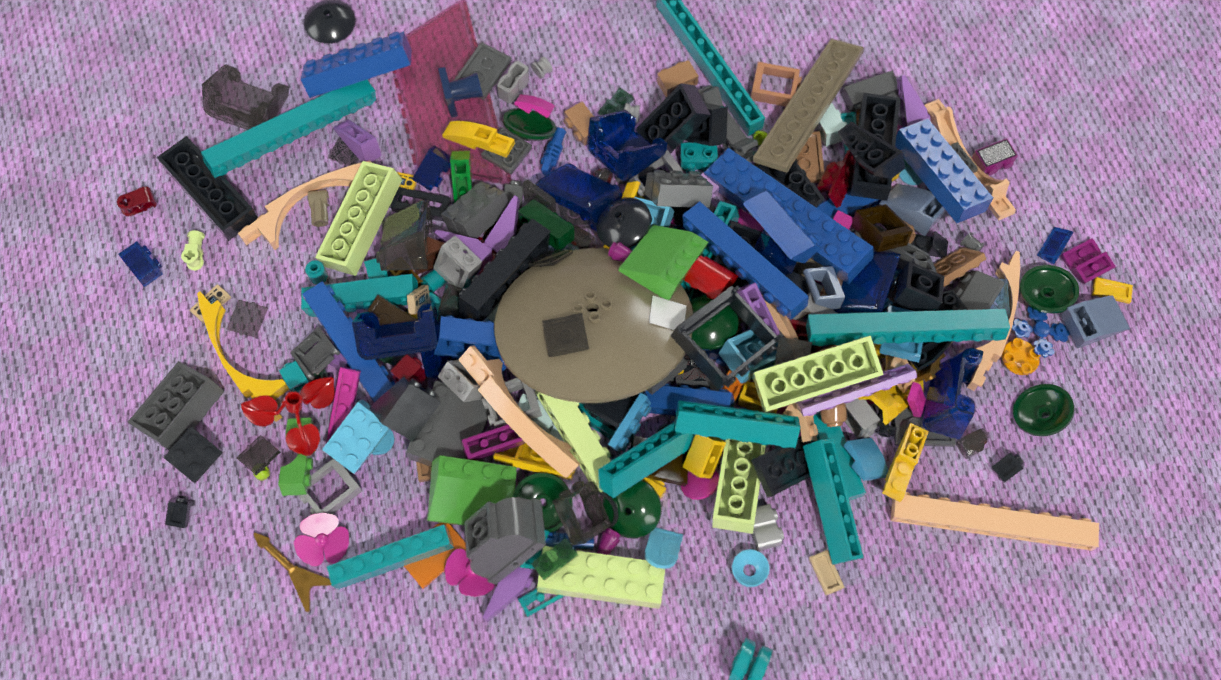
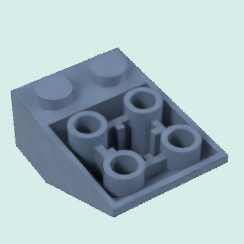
(915, 207)
(1094, 320)

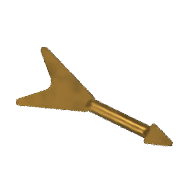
(302, 579)

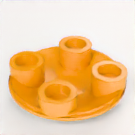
(1020, 357)

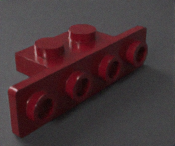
(837, 179)

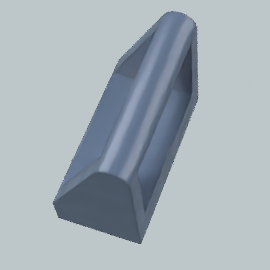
(830, 283)

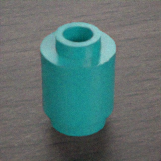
(316, 272)
(433, 280)

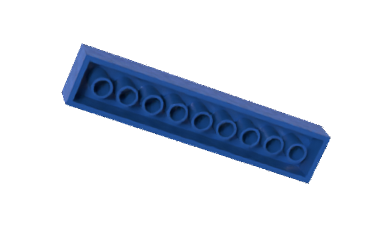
(839, 248)

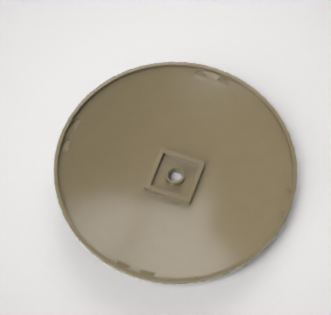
(624, 348)

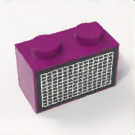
(995, 157)

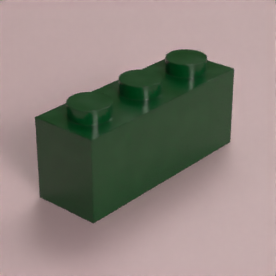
(561, 231)

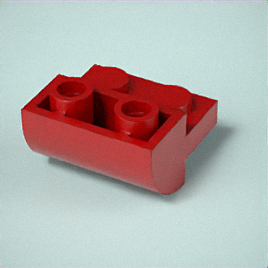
(709, 277)

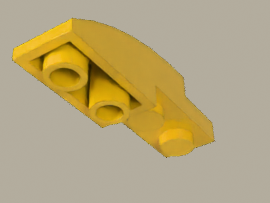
(478, 135)
(904, 462)

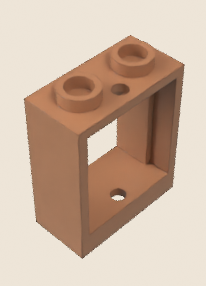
(774, 97)

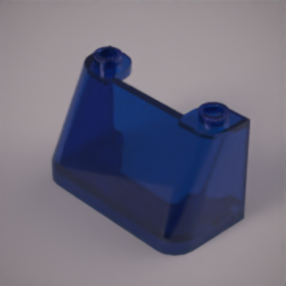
(619, 147)
(579, 191)
(871, 286)
(398, 338)
(946, 409)

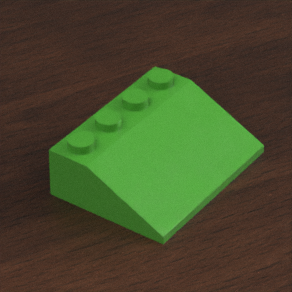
(663, 259)
(465, 486)

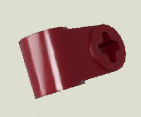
(137, 201)

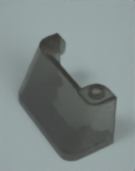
(240, 102)
(406, 238)

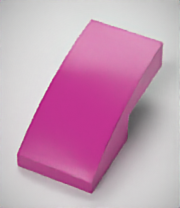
(529, 102)

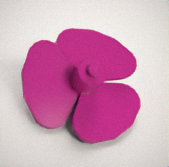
(327, 538)
(459, 572)

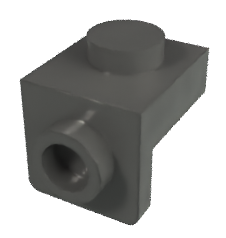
(514, 188)

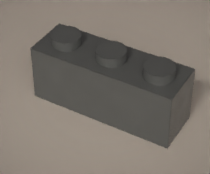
(880, 85)

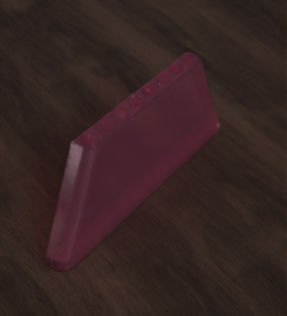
(443, 42)

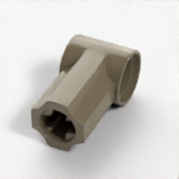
(319, 207)

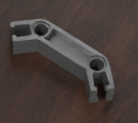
(736, 138)
(908, 253)

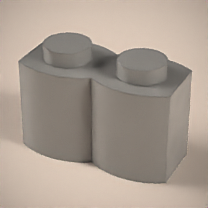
(513, 82)
(766, 532)

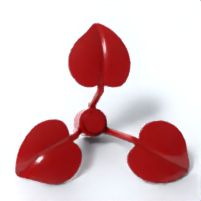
(303, 439)

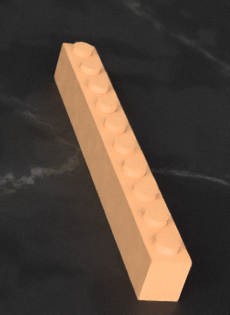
(996, 521)

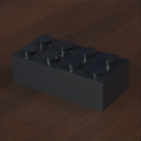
(675, 117)

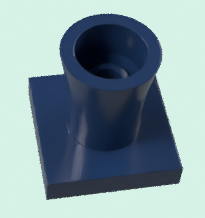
(459, 89)

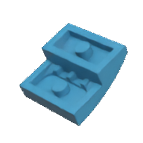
(868, 459)

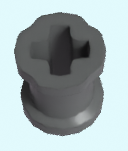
(972, 243)

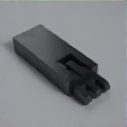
(397, 205)

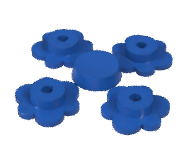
(1041, 329)

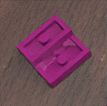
(1087, 261)

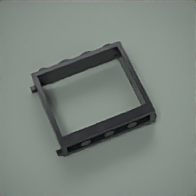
(747, 314)

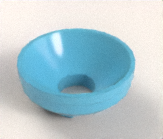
(753, 558)

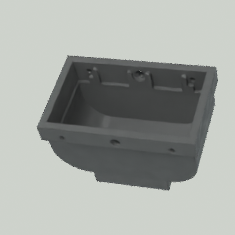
(504, 536)

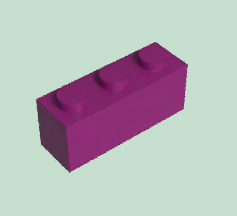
(491, 442)

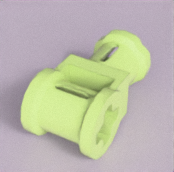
(193, 252)

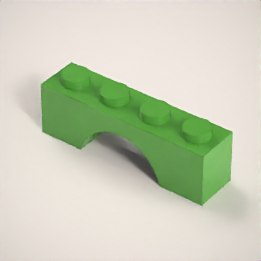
(296, 475)

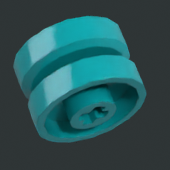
(748, 664)

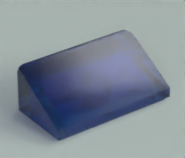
(1054, 244)

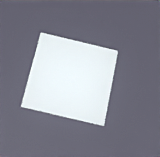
(666, 313)

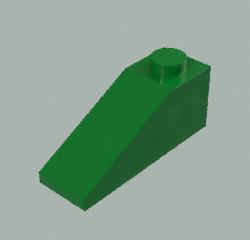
(461, 173)

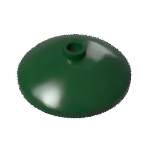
(529, 126)
(1050, 281)
(716, 330)
(1043, 401)
(543, 487)
(645, 509)

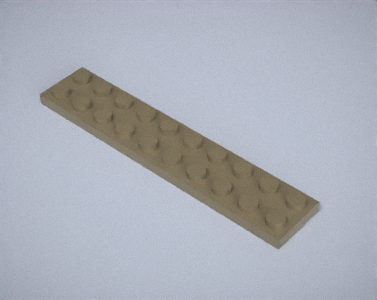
(808, 105)

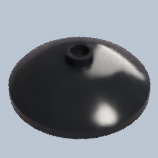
(331, 27)
(628, 228)

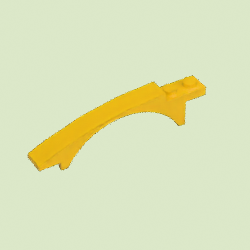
(248, 386)

